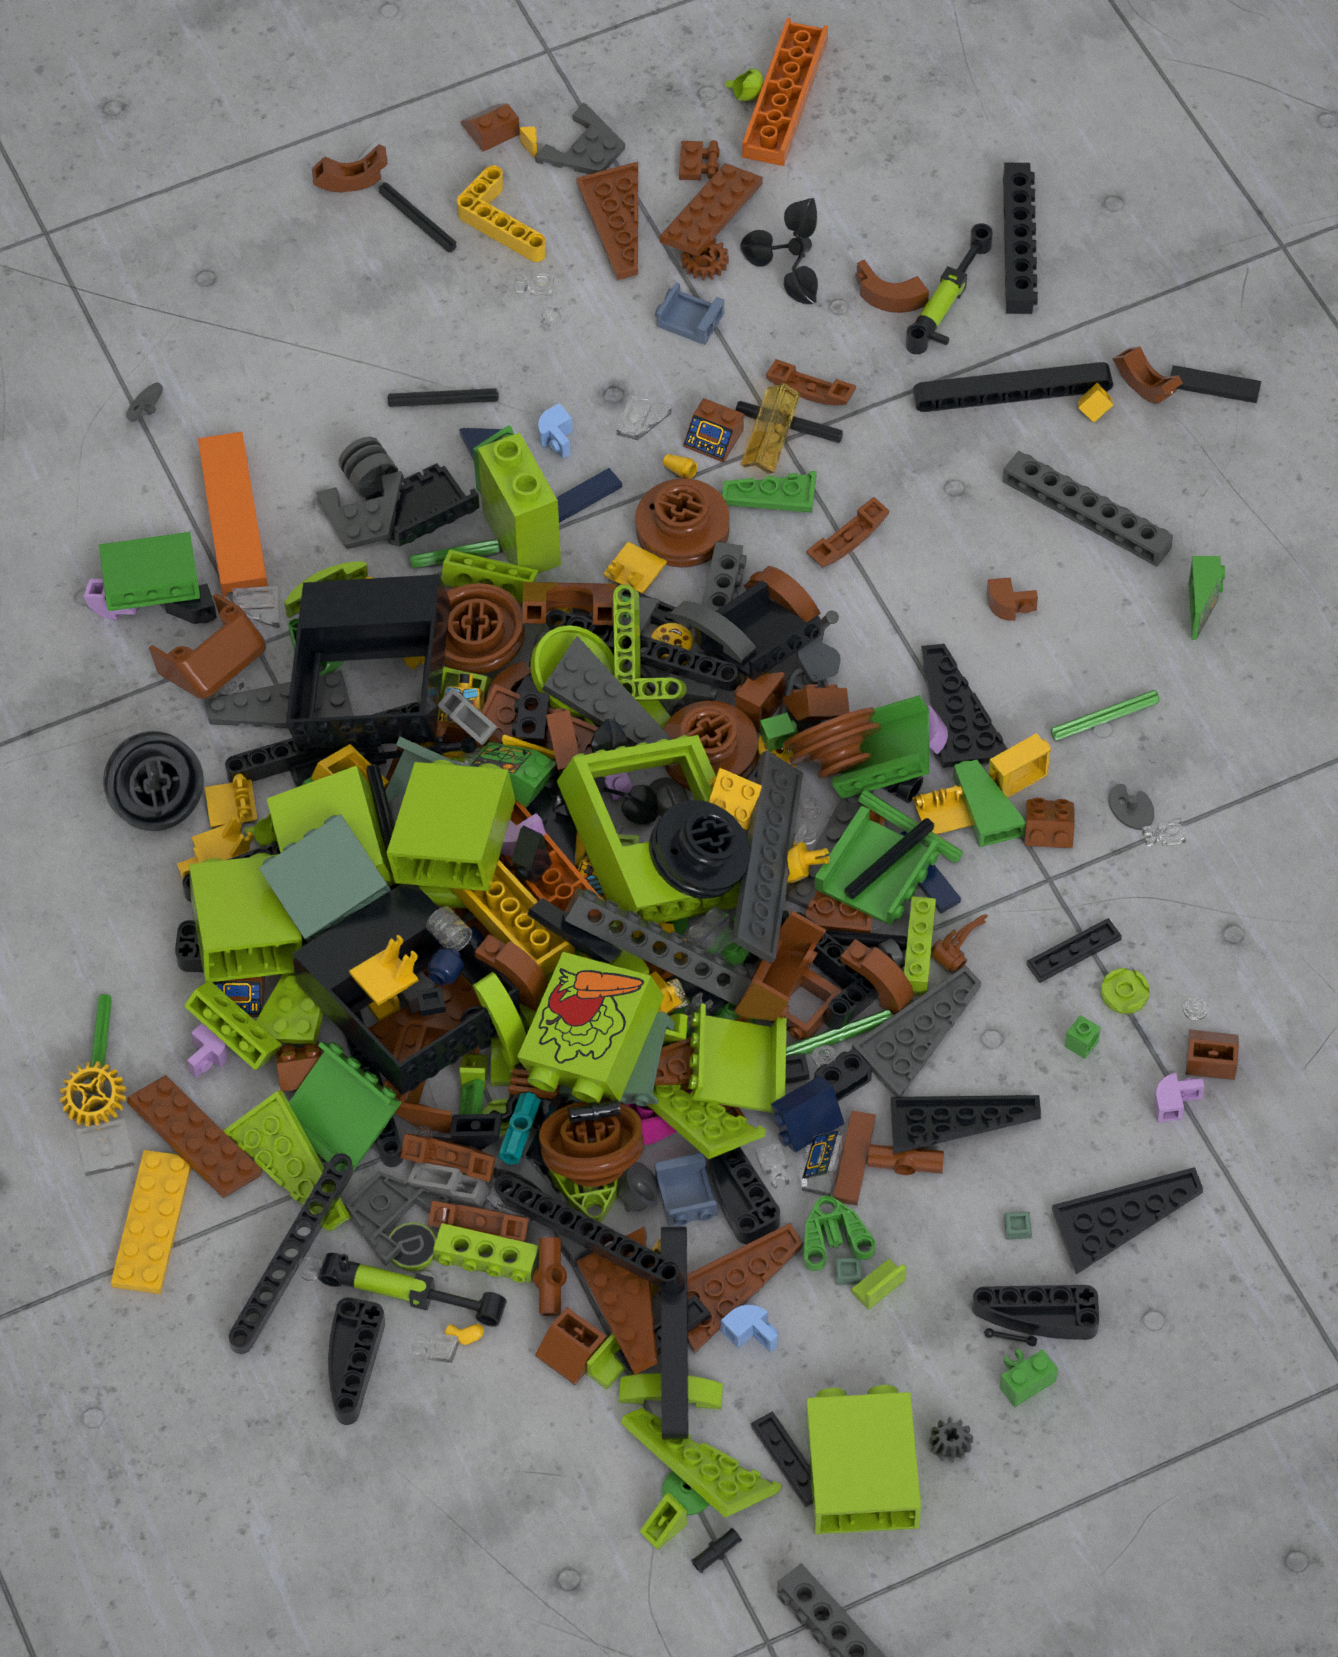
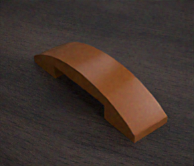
(810, 387)
(850, 535)
(448, 1154)
(479, 1220)

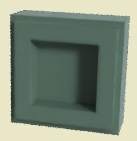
(1018, 1225)
(848, 1271)

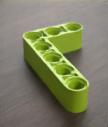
(633, 652)

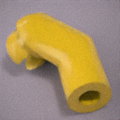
(467, 1335)

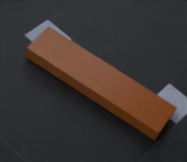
(854, 1157)

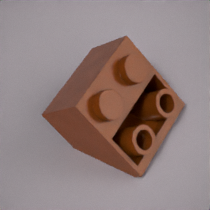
(817, 703)
(1212, 1054)
(296, 1064)
(570, 1345)

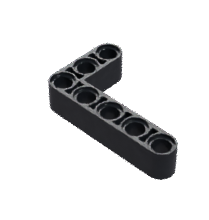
(857, 991)

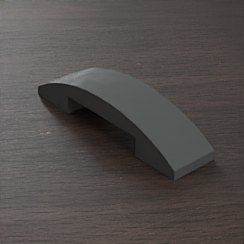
(716, 626)

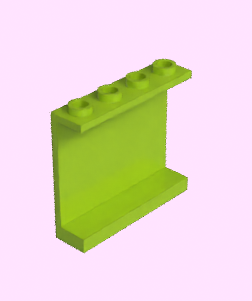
(737, 1061)

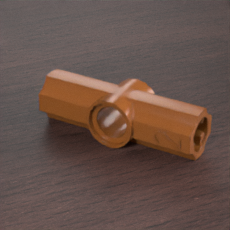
(906, 1162)
(549, 1276)

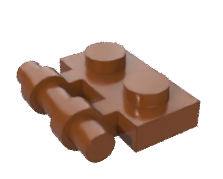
(691, 160)

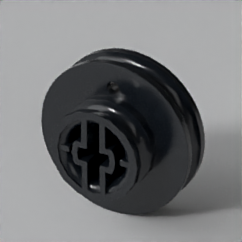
(173, 787)
(699, 849)

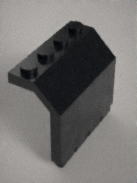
(428, 504)

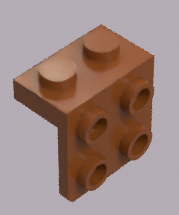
(1049, 823)

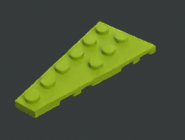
(291, 1013)
(702, 1122)
(284, 1152)
(702, 1467)

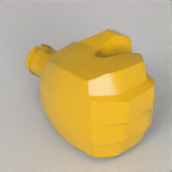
(801, 859)

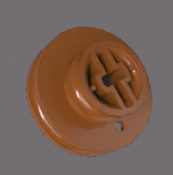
(685, 521)
(491, 616)
(724, 733)
(834, 742)
(590, 1150)

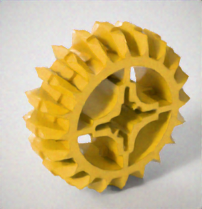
(100, 1075)

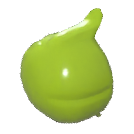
(747, 85)
(263, 831)

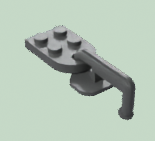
(817, 664)

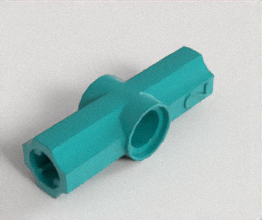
(516, 1138)

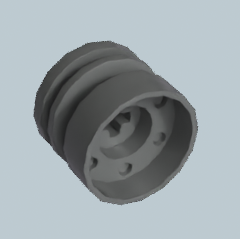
(365, 464)

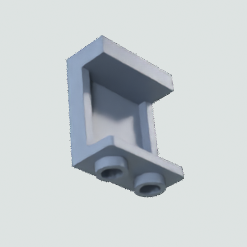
(689, 315)
(685, 1189)

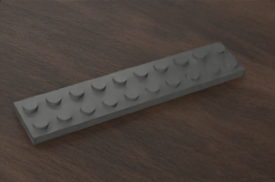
(770, 839)

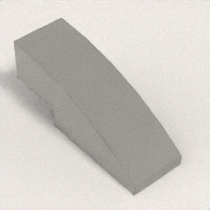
(467, 716)
(450, 1182)

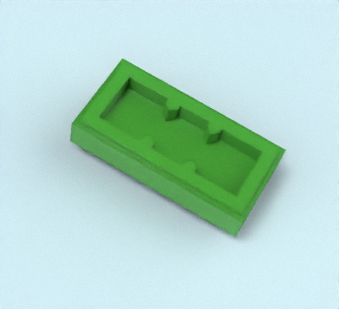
(471, 1097)

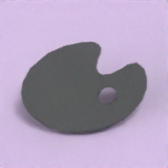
(145, 400)
(1136, 811)

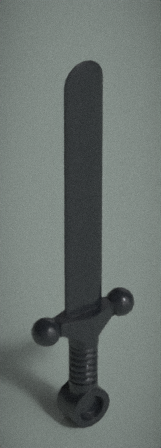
(440, 747)

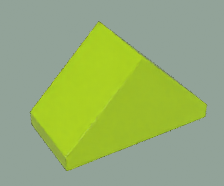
(474, 1067)
(665, 1521)

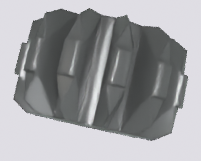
(947, 1448)

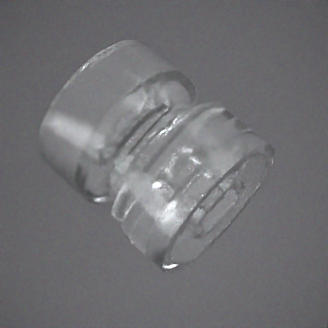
(449, 929)

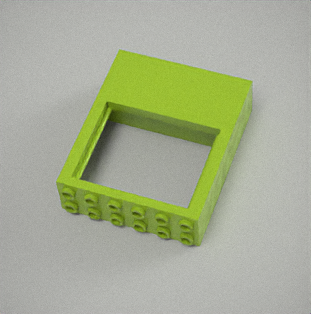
(628, 871)

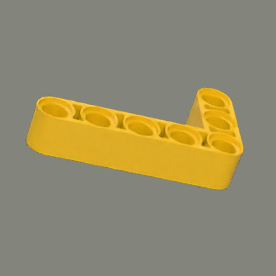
(476, 211)

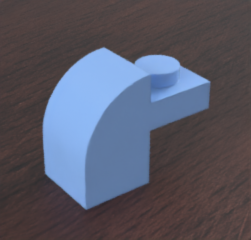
(553, 428)
(748, 1322)

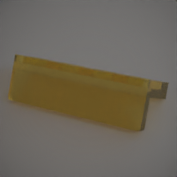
(771, 428)

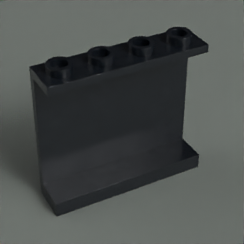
(769, 627)

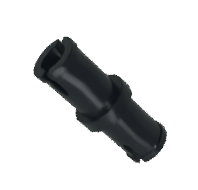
(594, 1111)
(716, 1550)

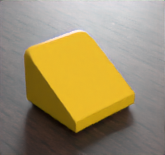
(528, 138)

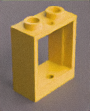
(344, 758)
(1020, 765)

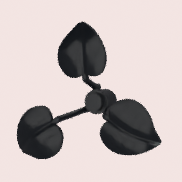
(758, 248)
(640, 803)

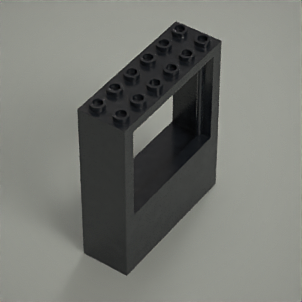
(363, 623)
(324, 975)

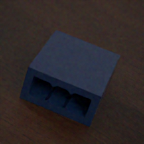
(806, 1113)

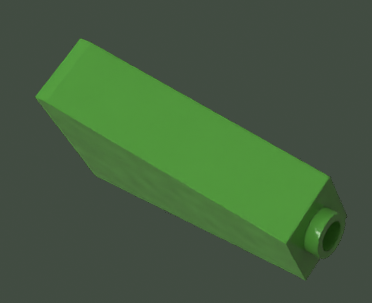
(990, 811)

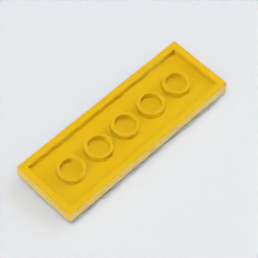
(151, 1222)

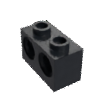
(531, 718)
(847, 1080)

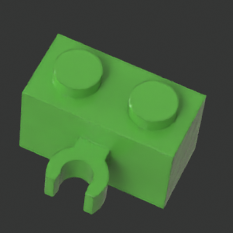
(1027, 1376)

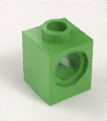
(777, 730)
(1082, 1036)

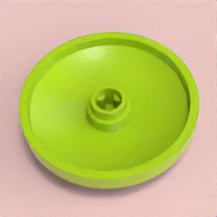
(553, 647)

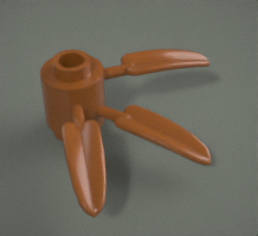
(947, 953)

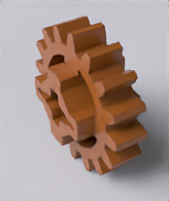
(706, 263)

